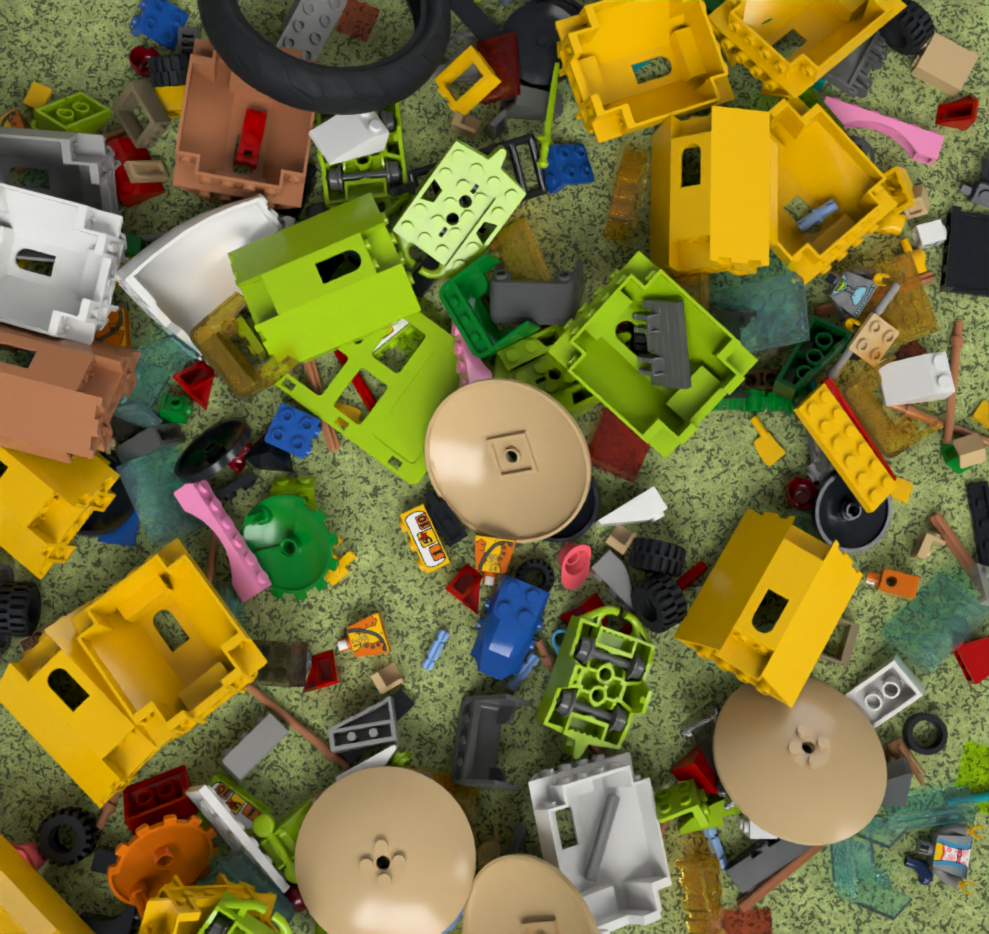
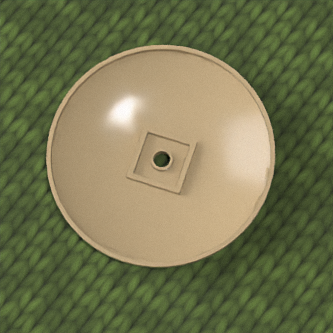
(486, 487)
(782, 787)
(393, 816)
(525, 897)

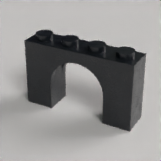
(102, 924)

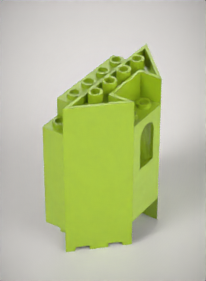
(312, 318)
(610, 369)

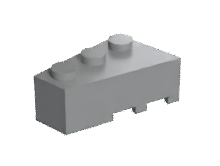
(367, 729)
(252, 747)

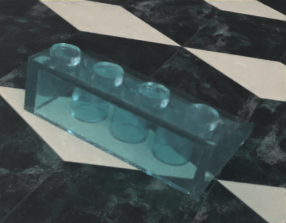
(779, 309)
(151, 487)
(935, 623)

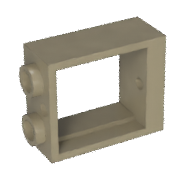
(141, 93)
(846, 645)

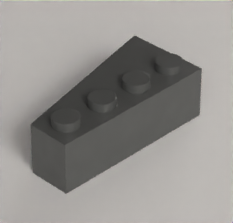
(762, 861)

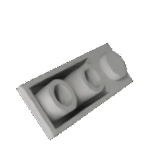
(615, 576)

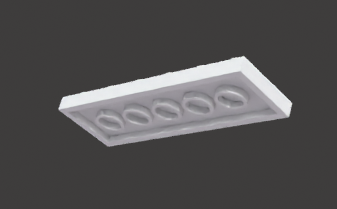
(233, 832)

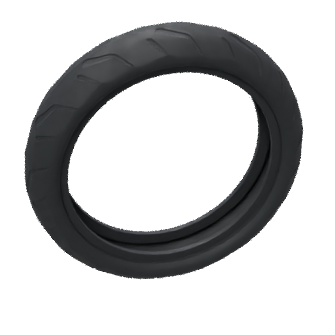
(325, 87)

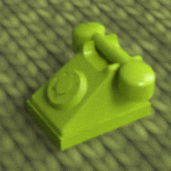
(71, 114)
(281, 837)

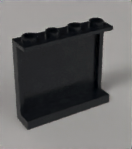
(966, 254)

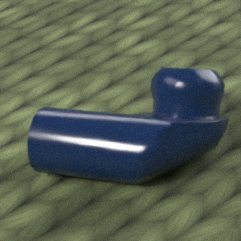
(925, 874)

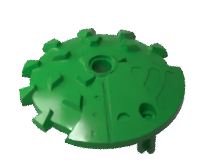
(269, 535)

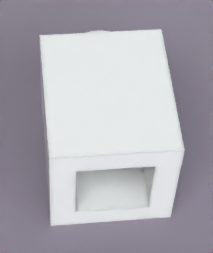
(929, 234)

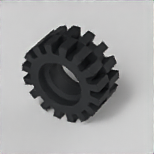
(540, 565)

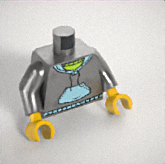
(853, 292)

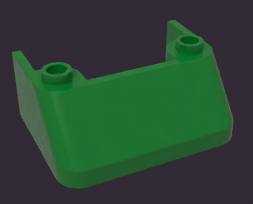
(463, 303)

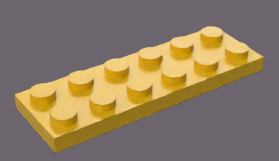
(845, 448)

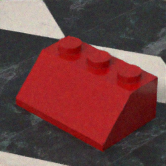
(132, 193)
(157, 797)

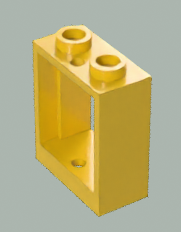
(477, 91)

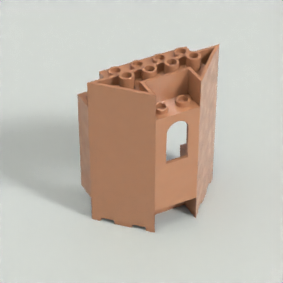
(208, 133)
(64, 396)

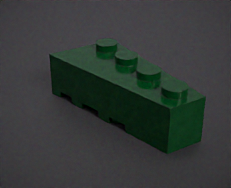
(811, 357)

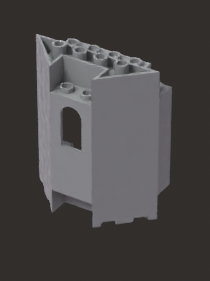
(77, 167)

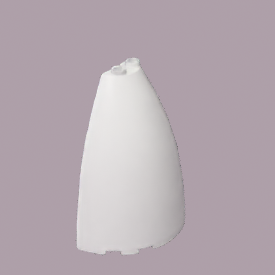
(189, 267)

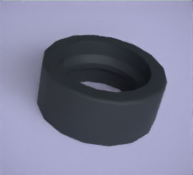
(942, 733)

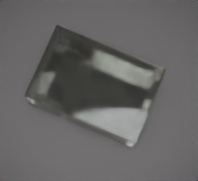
(285, 663)

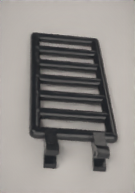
(511, 144)

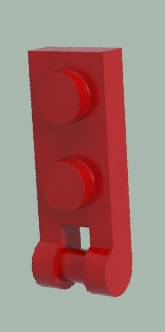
(251, 138)

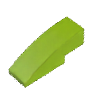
(717, 811)

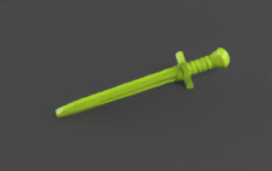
(545, 139)

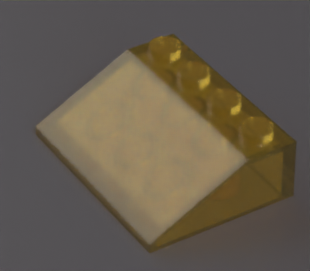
(910, 307)

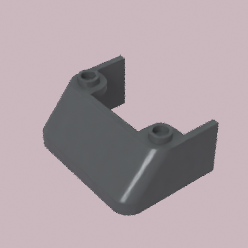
(536, 301)
(479, 741)

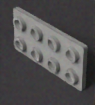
(309, 25)

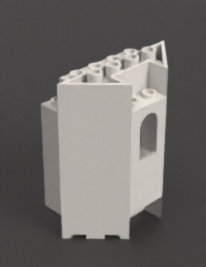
(82, 280)
(635, 852)

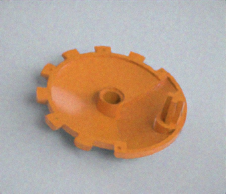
(160, 854)

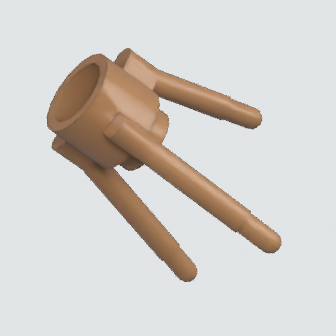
(899, 749)

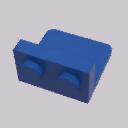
(159, 22)
(567, 167)
(293, 431)

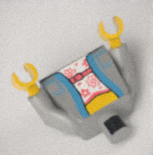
(950, 853)

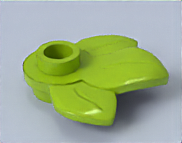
(400, 759)

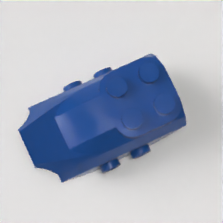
(508, 627)

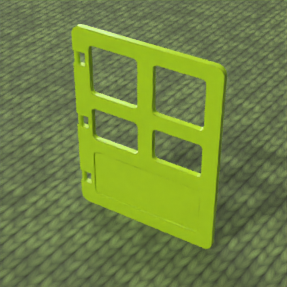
(404, 411)

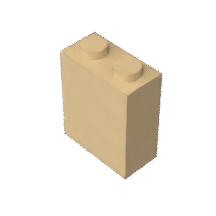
(944, 64)

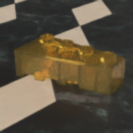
(626, 196)
(702, 893)

